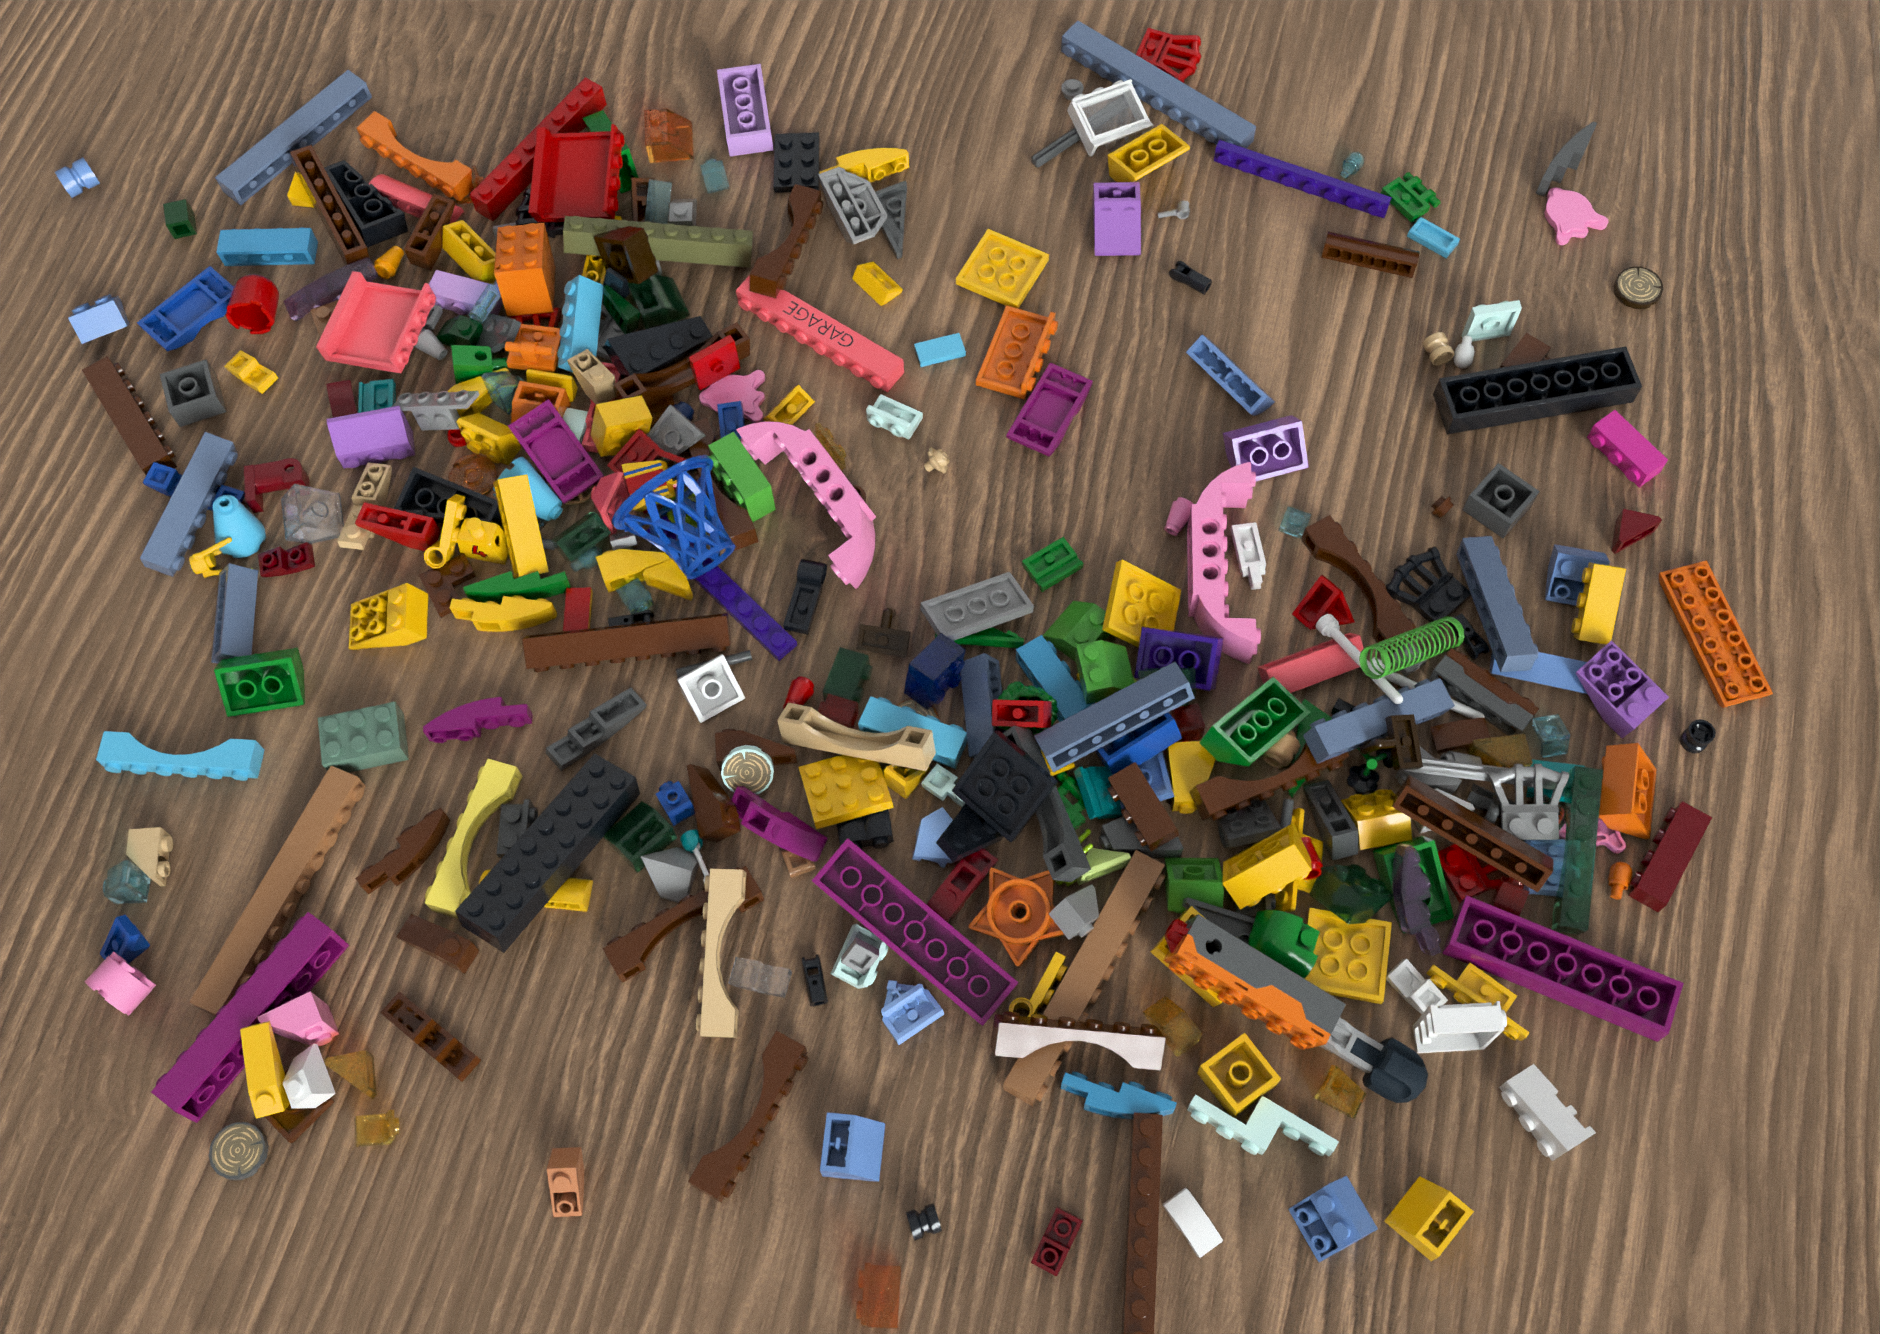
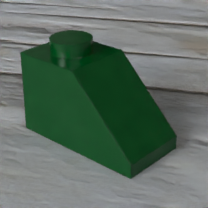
(460, 331)

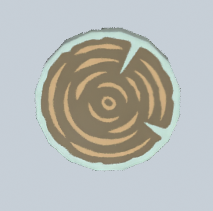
(747, 768)

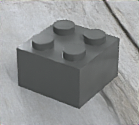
(192, 393)
(1500, 500)

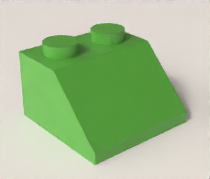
(1076, 625)
(1102, 669)
(1193, 879)

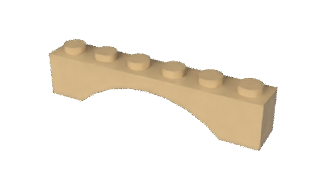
(904, 747)
(718, 1011)

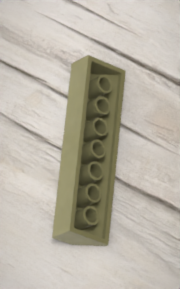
(666, 241)

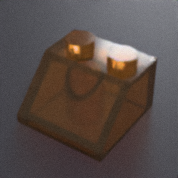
(667, 136)

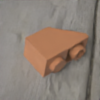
(566, 1181)

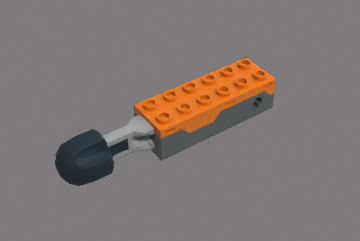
(1289, 1005)

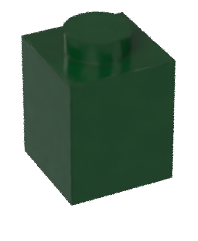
(180, 219)

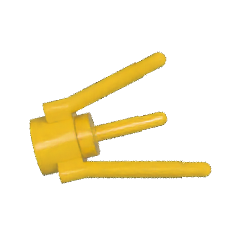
(205, 561)

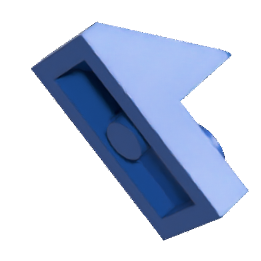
(124, 940)

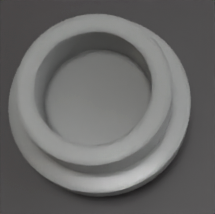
(1071, 88)

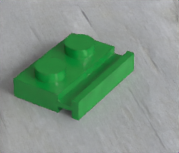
(1052, 564)

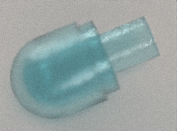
(1352, 164)
(587, 559)

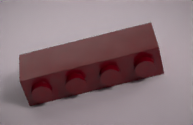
(1669, 856)

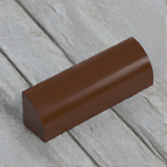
(1370, 254)

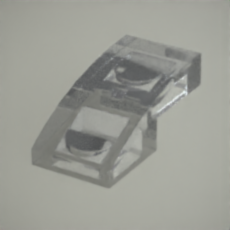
(759, 977)

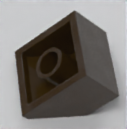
(627, 253)

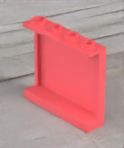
(375, 324)

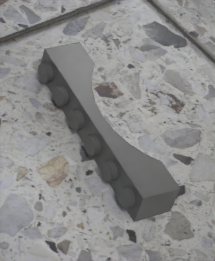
(1060, 842)

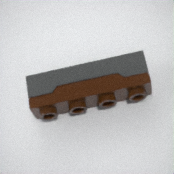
(1484, 693)

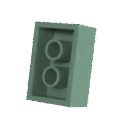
(363, 738)

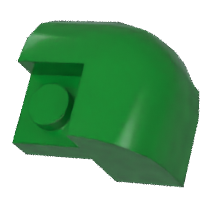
(1285, 940)

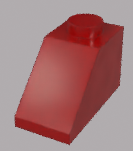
(1021, 713)

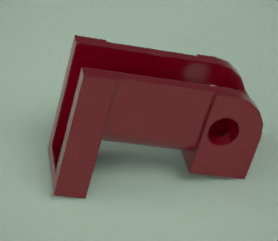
(270, 478)

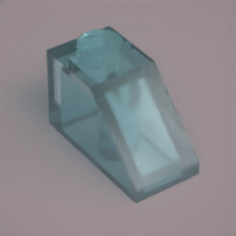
(501, 388)
(126, 884)

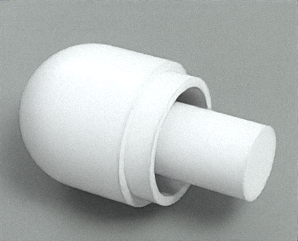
(1464, 353)

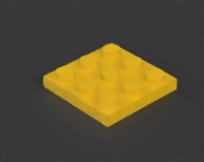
(1002, 269)
(1138, 602)
(844, 789)
(1350, 956)

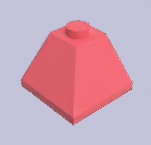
(609, 496)

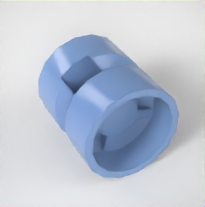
(77, 177)

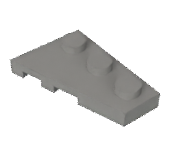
(674, 432)

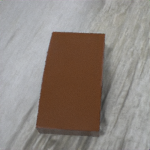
(1459, 734)

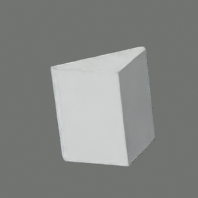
(710, 688)

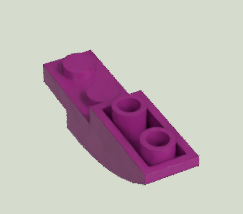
(468, 719)
(777, 826)

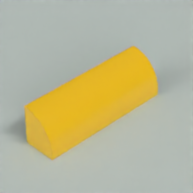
(520, 525)
(572, 895)

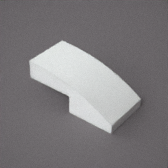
(1413, 987)
(1192, 1222)

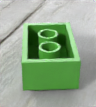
(741, 476)

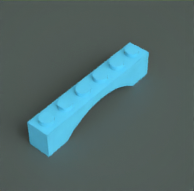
(233, 758)

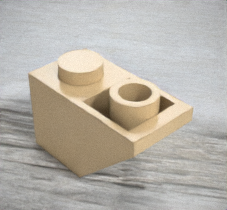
(593, 377)
(150, 852)

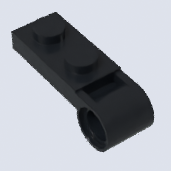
(805, 596)

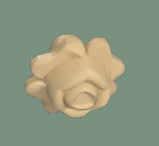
(937, 460)

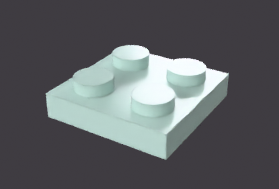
(1492, 320)

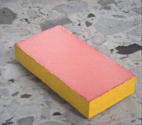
(577, 608)

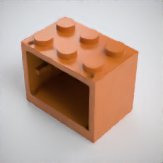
(525, 269)

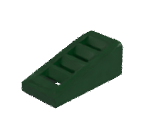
(621, 310)

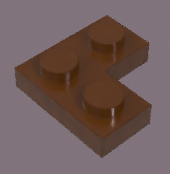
(441, 582)

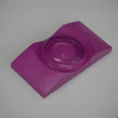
(1050, 409)
(556, 451)

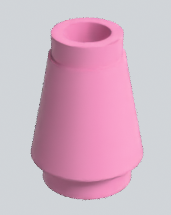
(1178, 516)

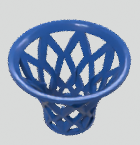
(680, 506)

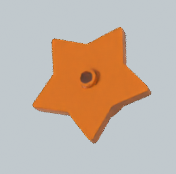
(1000, 917)

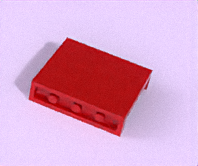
(576, 175)

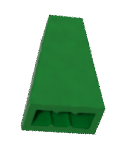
(600, 122)

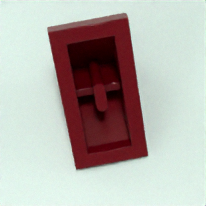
(1632, 527)

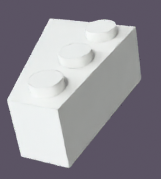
(1544, 1113)

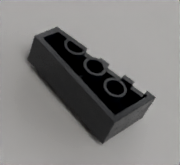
(370, 212)
(657, 346)
(429, 494)

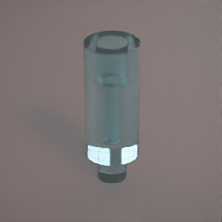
(485, 303)

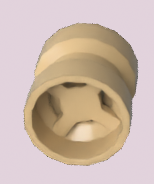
(1439, 350)

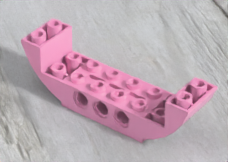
(829, 485)
(1208, 567)

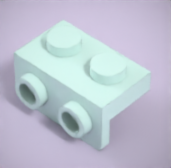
(894, 416)
(850, 975)

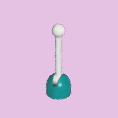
(691, 842)

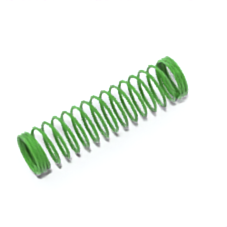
(1435, 624)

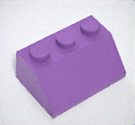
(371, 437)
(1271, 447)

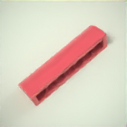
(407, 197)
(1311, 664)

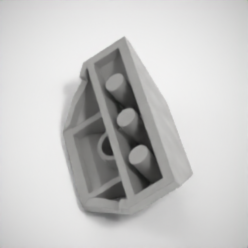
(852, 204)

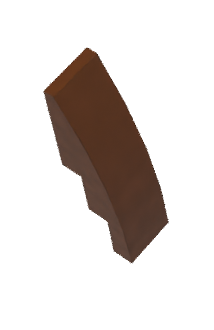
(430, 1036)

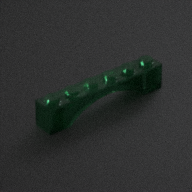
(1575, 886)

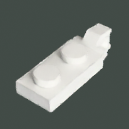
(1249, 553)

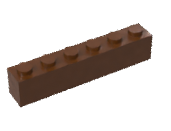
(329, 205)
(128, 415)
(1473, 833)

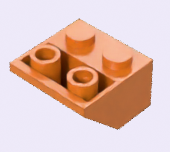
(531, 395)

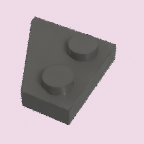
(498, 331)

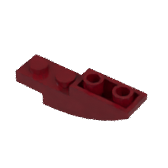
(961, 884)

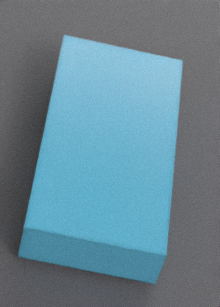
(1433, 237)
(939, 349)

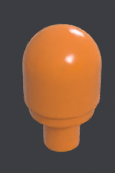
(1619, 879)

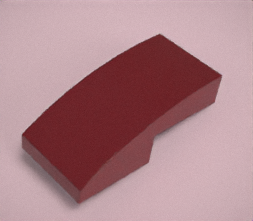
(341, 398)
(284, 562)
(1057, 1241)

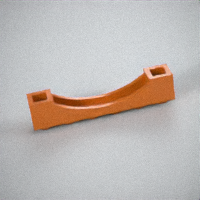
(450, 177)

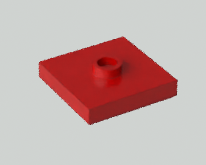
(714, 362)

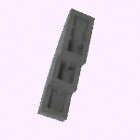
(1568, 156)
(596, 729)

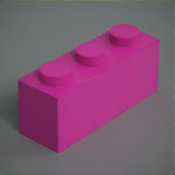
(1627, 448)

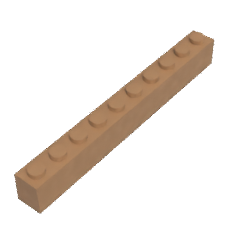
(280, 889)
(1088, 971)

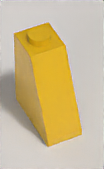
(1187, 767)

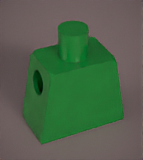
(474, 362)

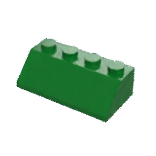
(1254, 725)

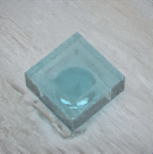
(1294, 522)

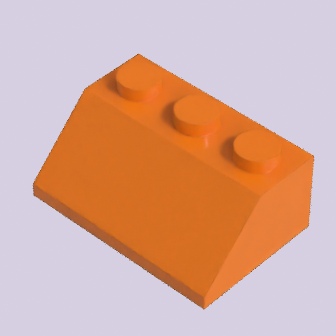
(1627, 790)

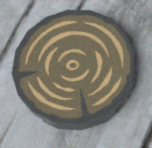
(238, 1151)

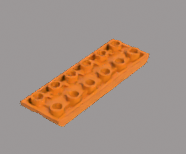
(1714, 634)

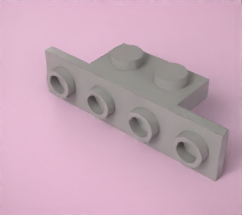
(436, 410)

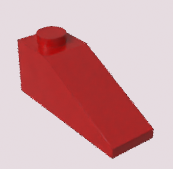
(399, 526)

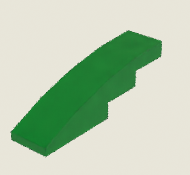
(528, 586)

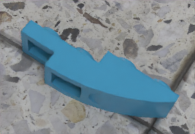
(1107, 1102)

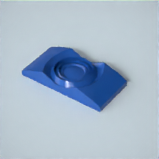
(188, 310)

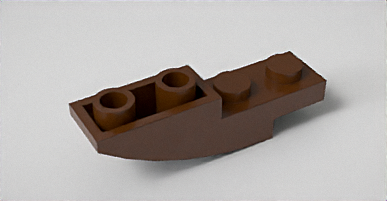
(416, 847)

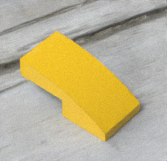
(251, 372)

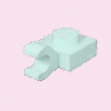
(940, 783)

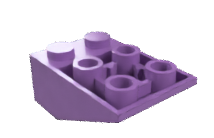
(1117, 218)
(1619, 689)

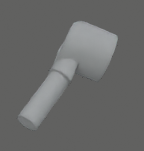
(1181, 212)

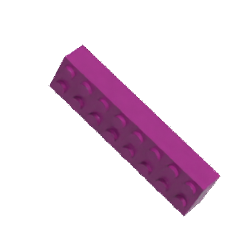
(915, 931)
(1563, 968)
(217, 1053)

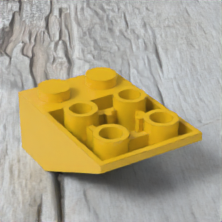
(389, 618)

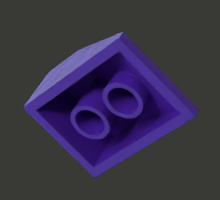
(1163, 647)

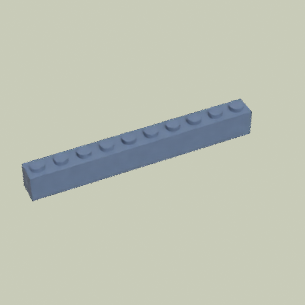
(1156, 87)

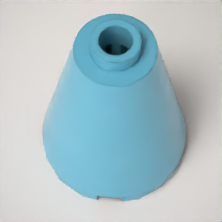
(545, 501)
(237, 522)

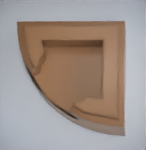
(796, 864)

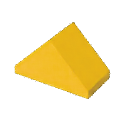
(668, 578)
(903, 779)

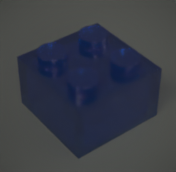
(934, 671)

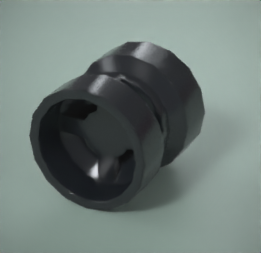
(1697, 730)
(924, 1221)

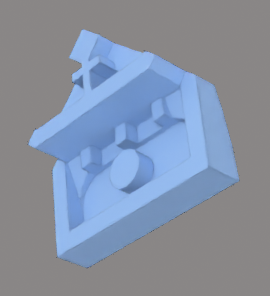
(928, 833)
(908, 1010)

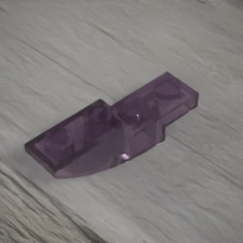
(1409, 889)

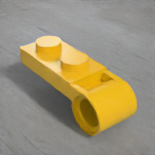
(454, 513)
(1044, 991)

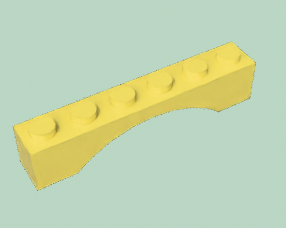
(495, 786)

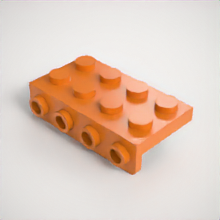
(1016, 352)

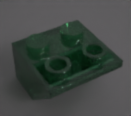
(658, 301)
(640, 834)
(1350, 892)

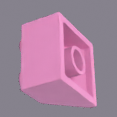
(303, 1020)

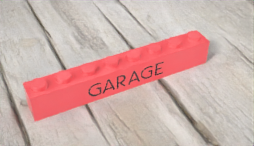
(824, 335)

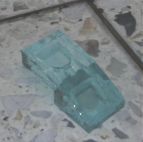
(658, 201)

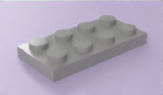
(977, 607)

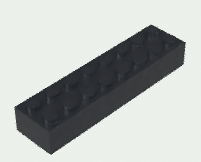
(1536, 390)
(548, 853)

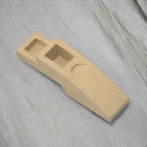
(372, 489)

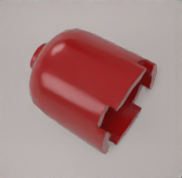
(253, 304)

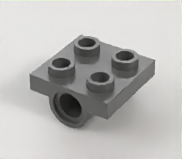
(1247, 825)

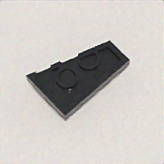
(967, 835)

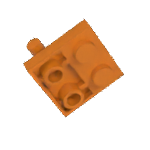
(534, 348)

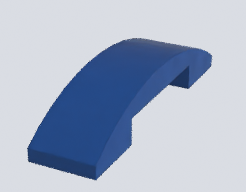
(165, 480)

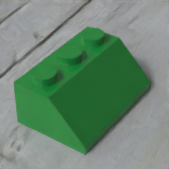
(261, 682)

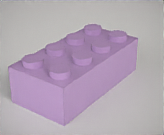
(745, 110)

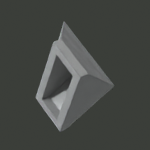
(672, 872)

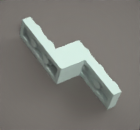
(1262, 1126)

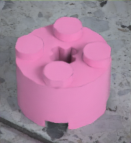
(120, 983)

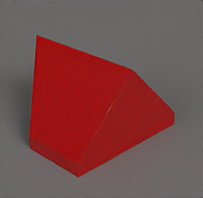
(1322, 600)

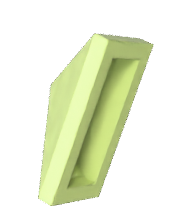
(1103, 863)

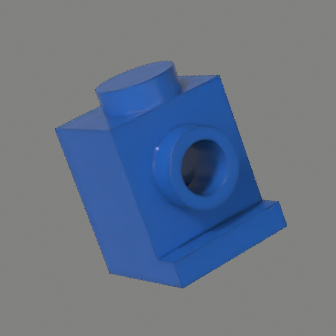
(678, 809)

